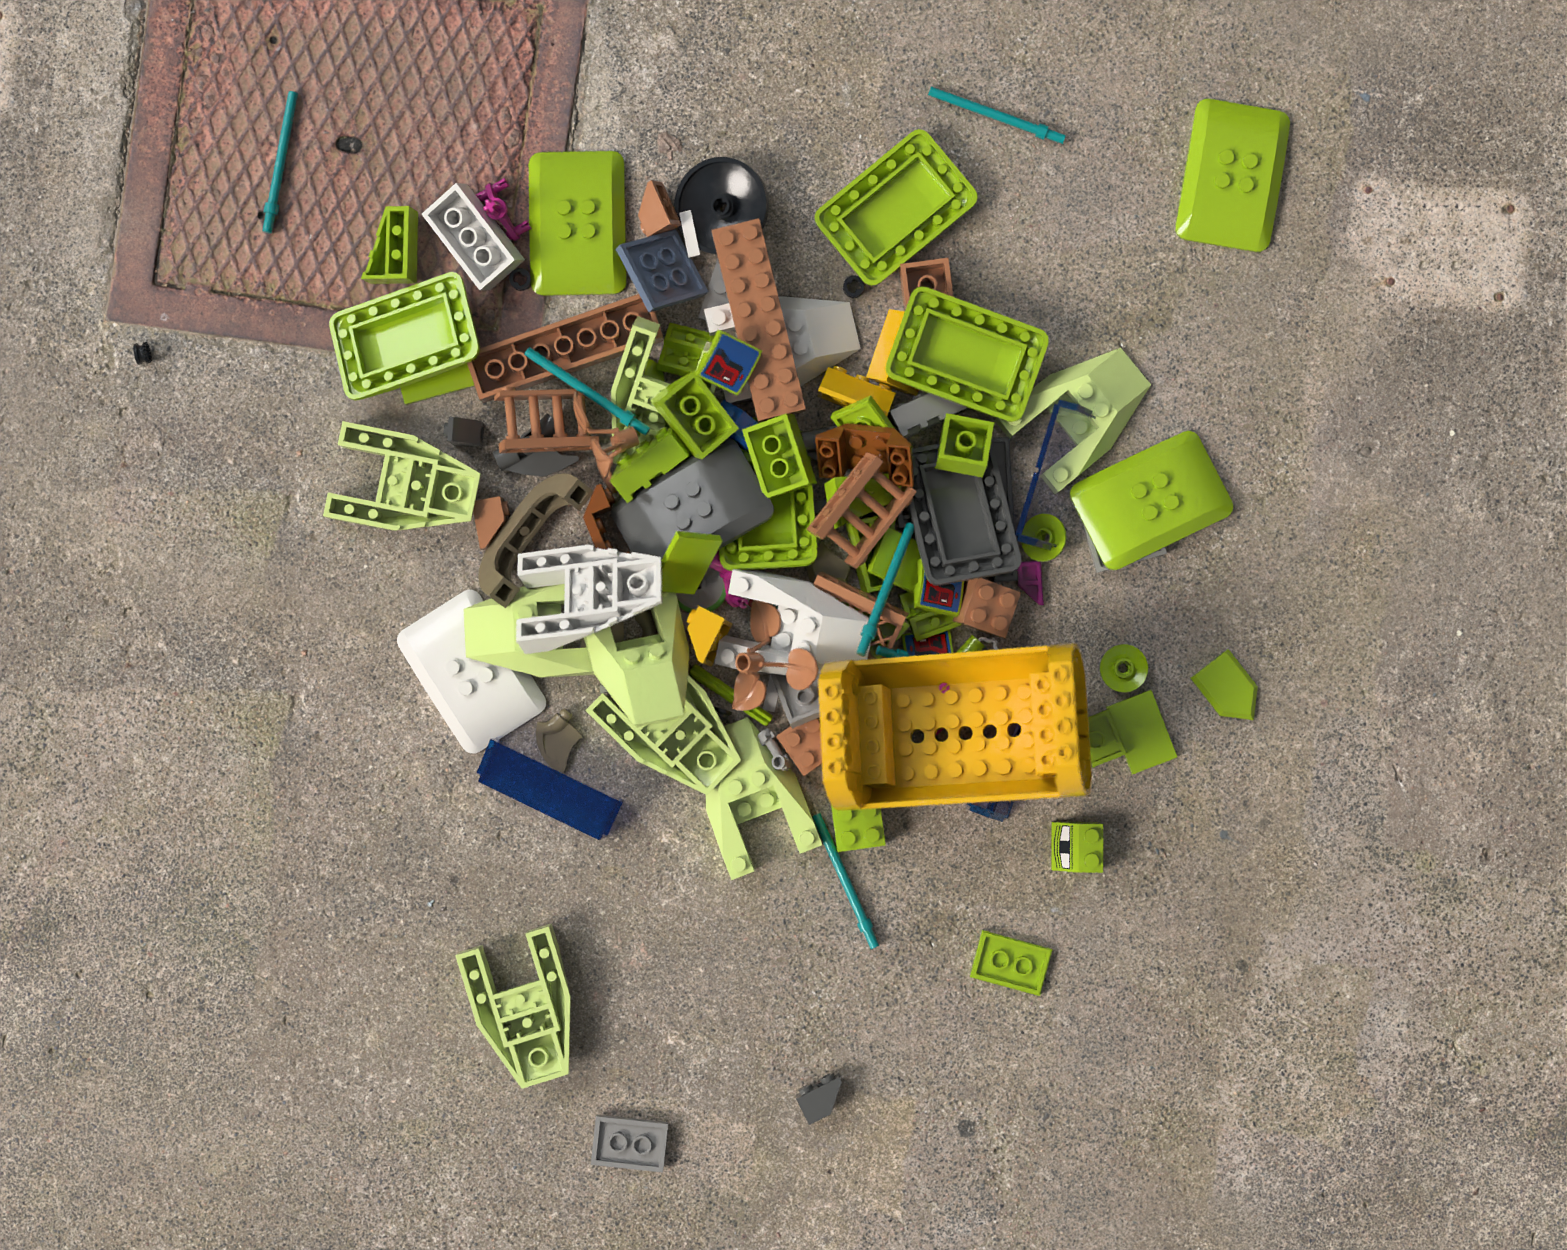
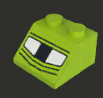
(1077, 847)

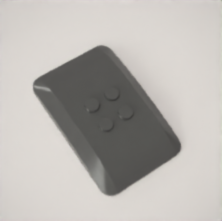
(695, 496)
(961, 521)

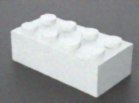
(473, 236)

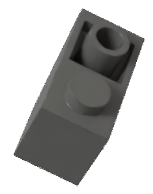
(464, 432)
(819, 1099)

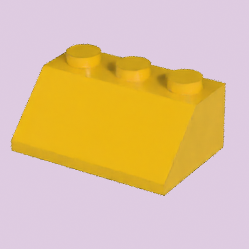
(877, 367)
(845, 389)
(705, 633)

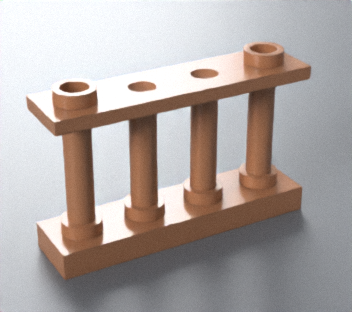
(536, 441)
(839, 507)

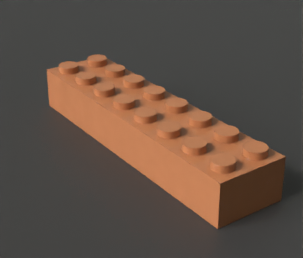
(759, 318)
(567, 343)

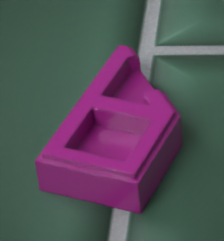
(1031, 580)

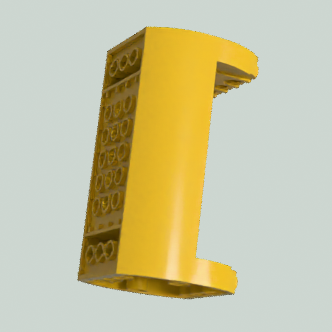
(879, 703)

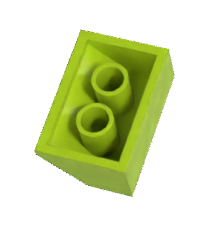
(694, 415)
(779, 456)

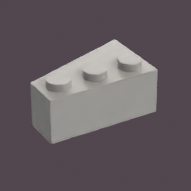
(921, 413)

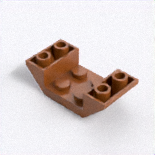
(847, 444)
(599, 504)

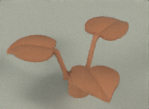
(620, 442)
(802, 665)

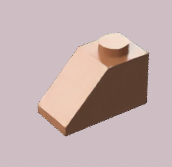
(657, 211)
(489, 518)

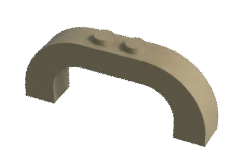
(520, 529)

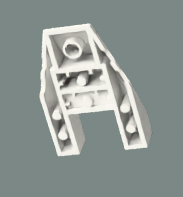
(817, 330)
(599, 592)
(808, 622)

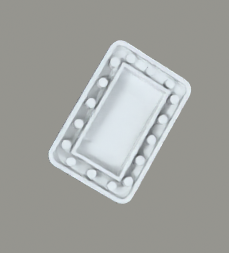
(471, 695)

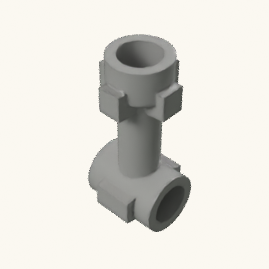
(779, 760)

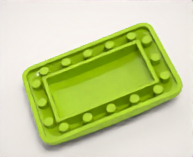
(1232, 175)
(895, 207)
(577, 223)
(404, 337)
(966, 354)
(1151, 500)
(780, 540)

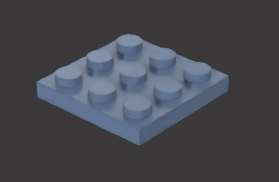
(662, 270)

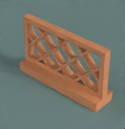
(865, 602)

